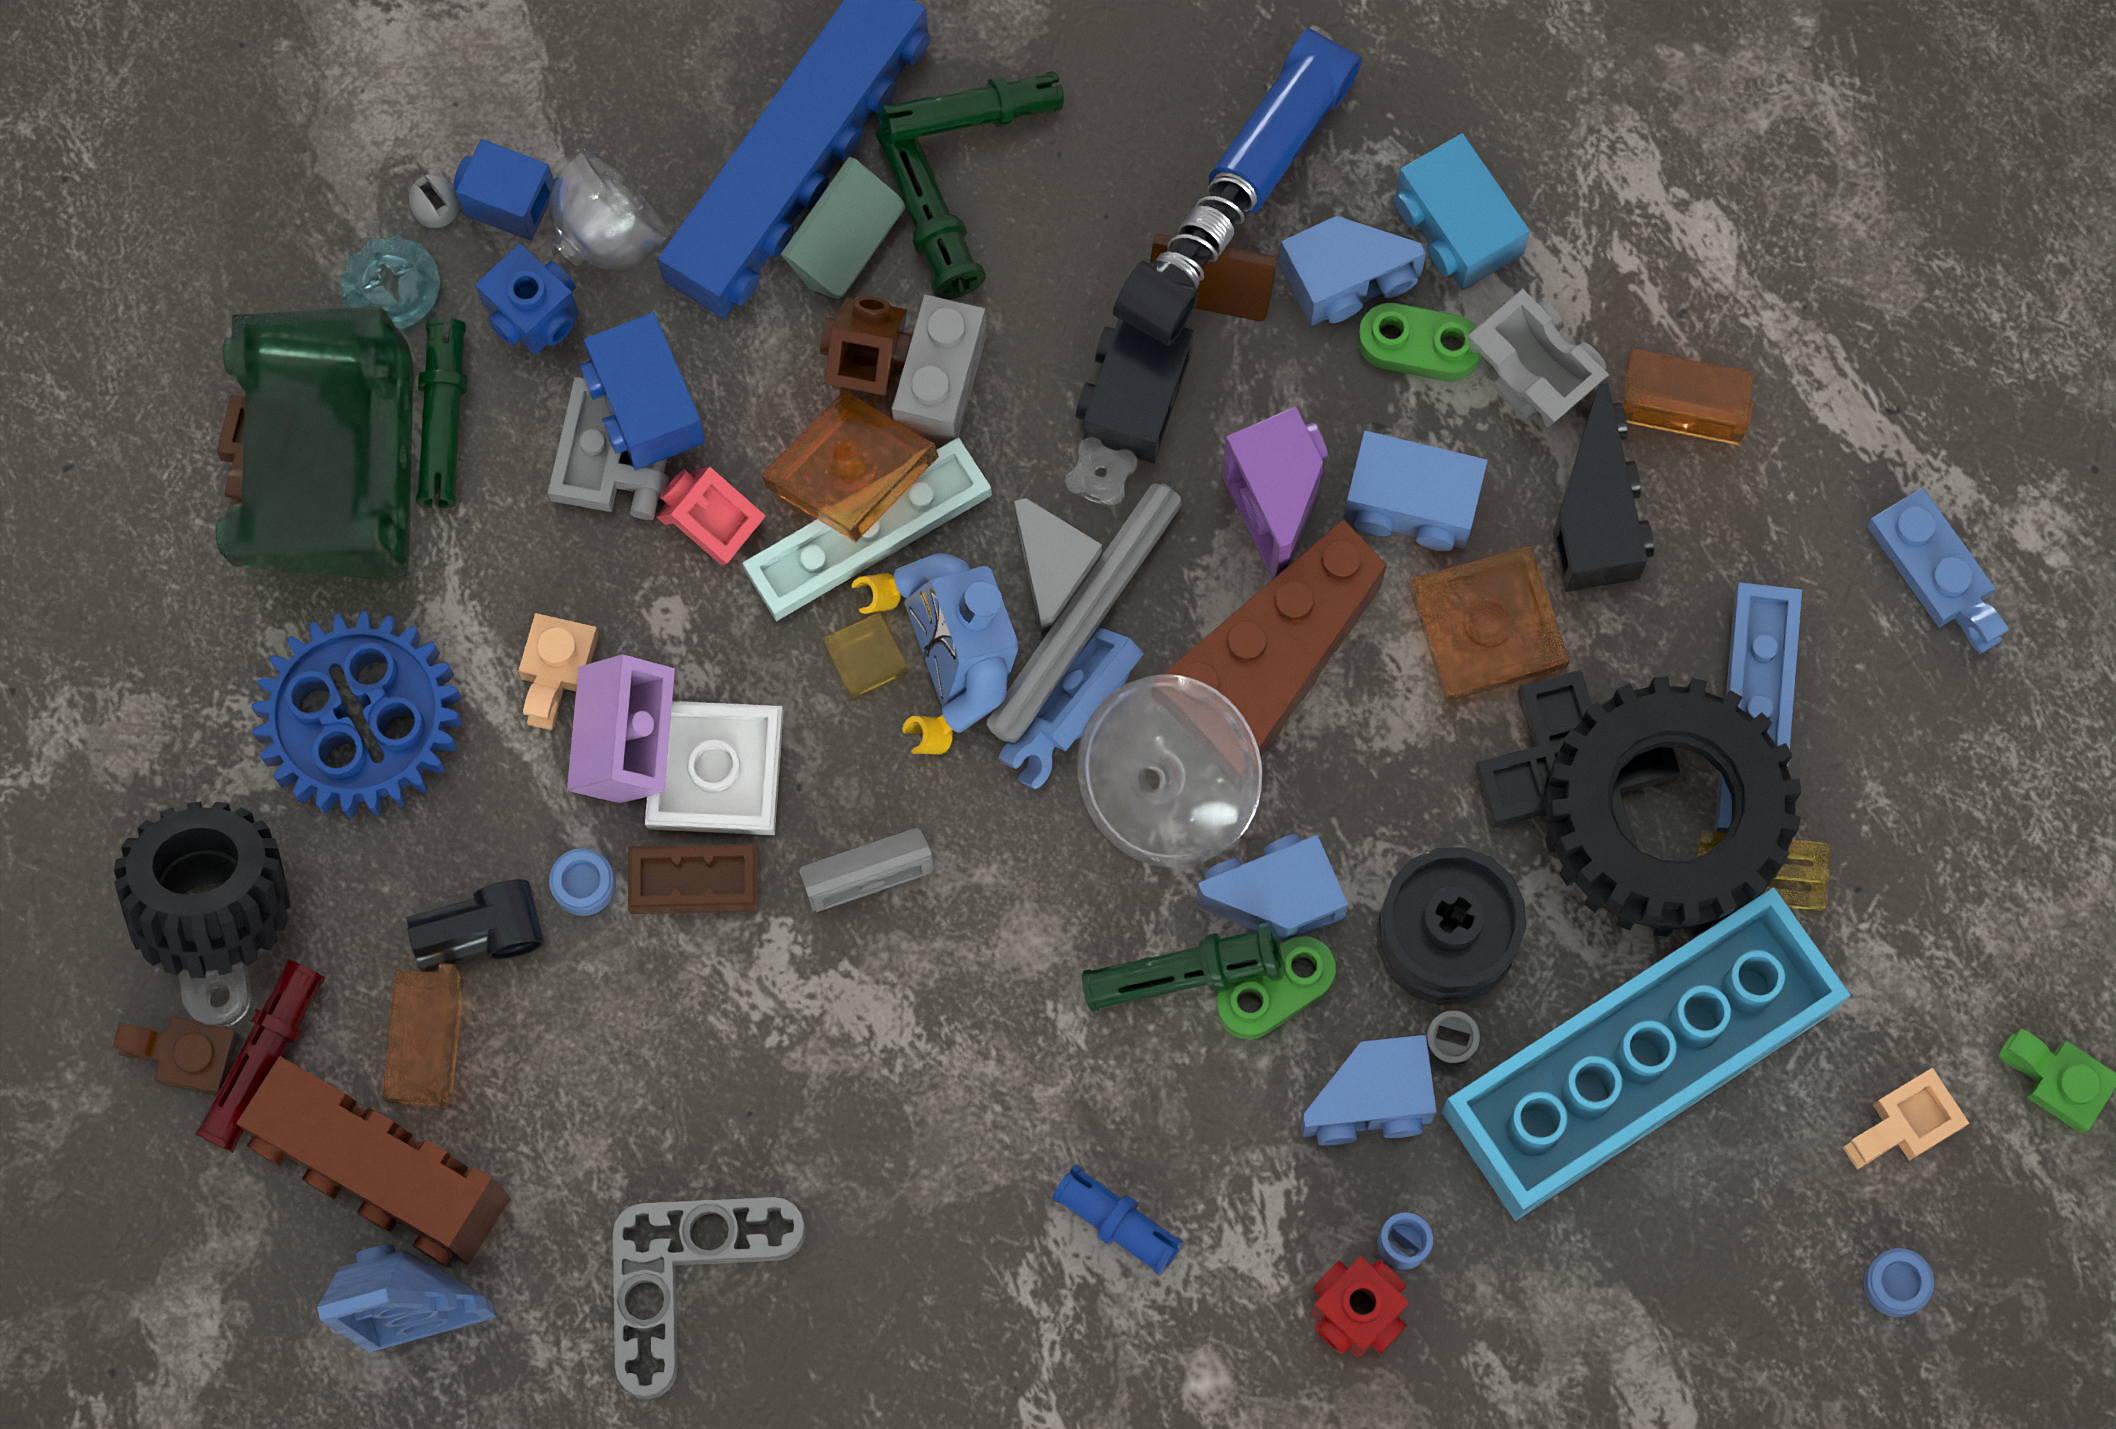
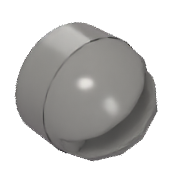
(422, 207)
(1450, 1050)

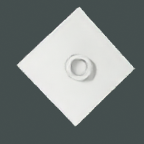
(720, 770)

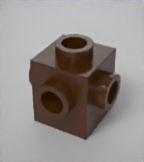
(865, 345)

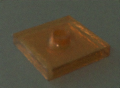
(850, 466)
(1488, 623)

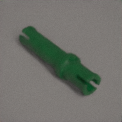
(994, 103)
(442, 388)

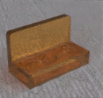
(1687, 396)
(423, 1037)

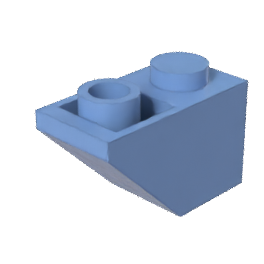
(1346, 264)
(1287, 886)
(1377, 1087)

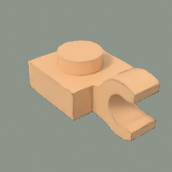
(552, 662)
(1912, 1117)

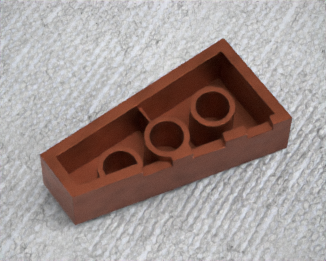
(1287, 632)
(373, 1162)

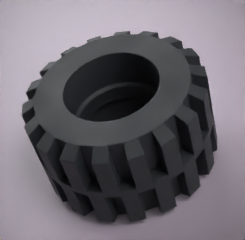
(210, 927)

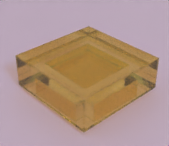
(865, 655)

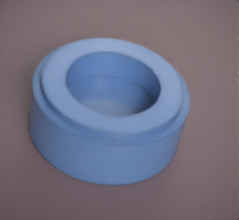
(582, 882)
(1898, 1282)

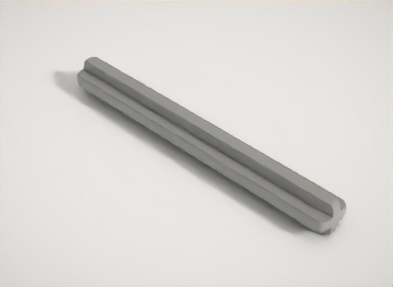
(1084, 613)

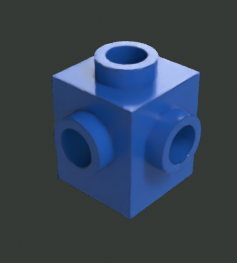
(528, 300)

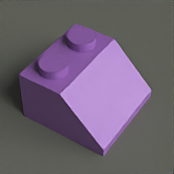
(1275, 483)

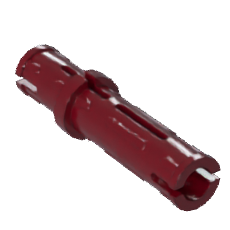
(269, 1038)

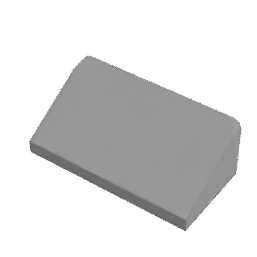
(867, 869)

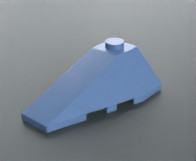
(397, 1300)

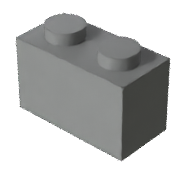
(940, 369)

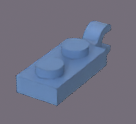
(1939, 568)
(1092, 677)

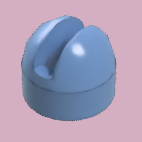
(1412, 1234)

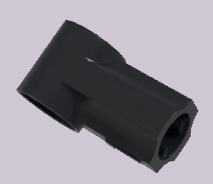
(494, 924)

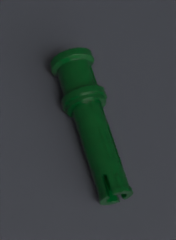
(934, 236)
(1213, 963)

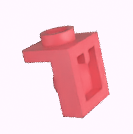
(709, 512)

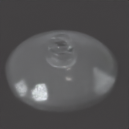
(1203, 763)

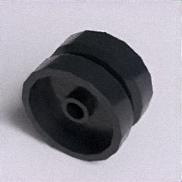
(1460, 889)

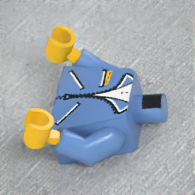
(961, 637)

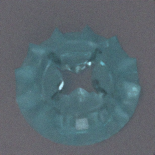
(417, 288)

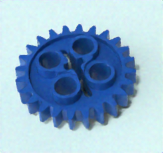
(305, 740)

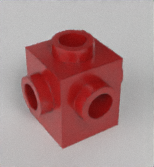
(1355, 1332)

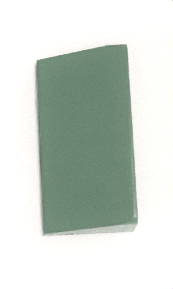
(843, 230)

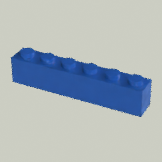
(792, 151)

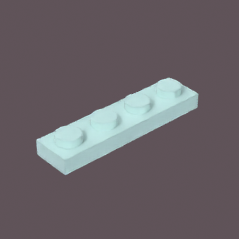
(822, 558)

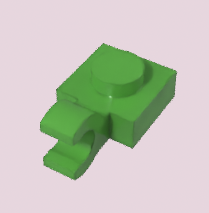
(2067, 1081)

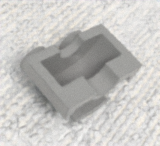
(1534, 361)

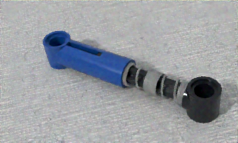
(1312, 81)

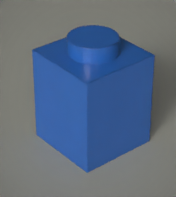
(504, 189)

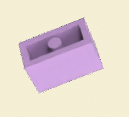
(621, 729)

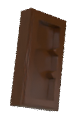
(693, 878)

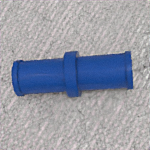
(1117, 1220)

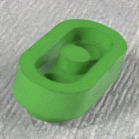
(1419, 346)
(1282, 997)

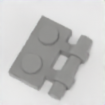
(588, 468)

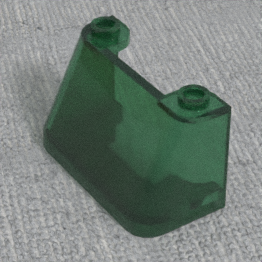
(322, 444)

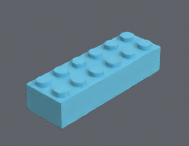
(1644, 1053)

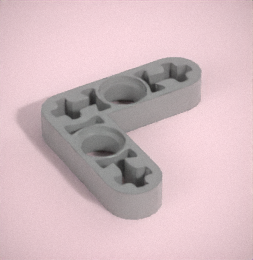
(660, 1264)

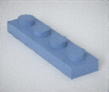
(1762, 665)

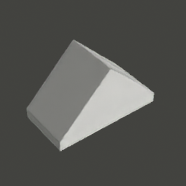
(1054, 559)

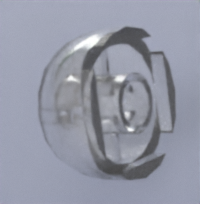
(602, 217)

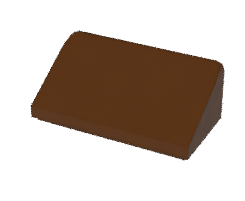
(1233, 284)

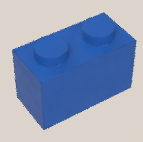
(643, 391)

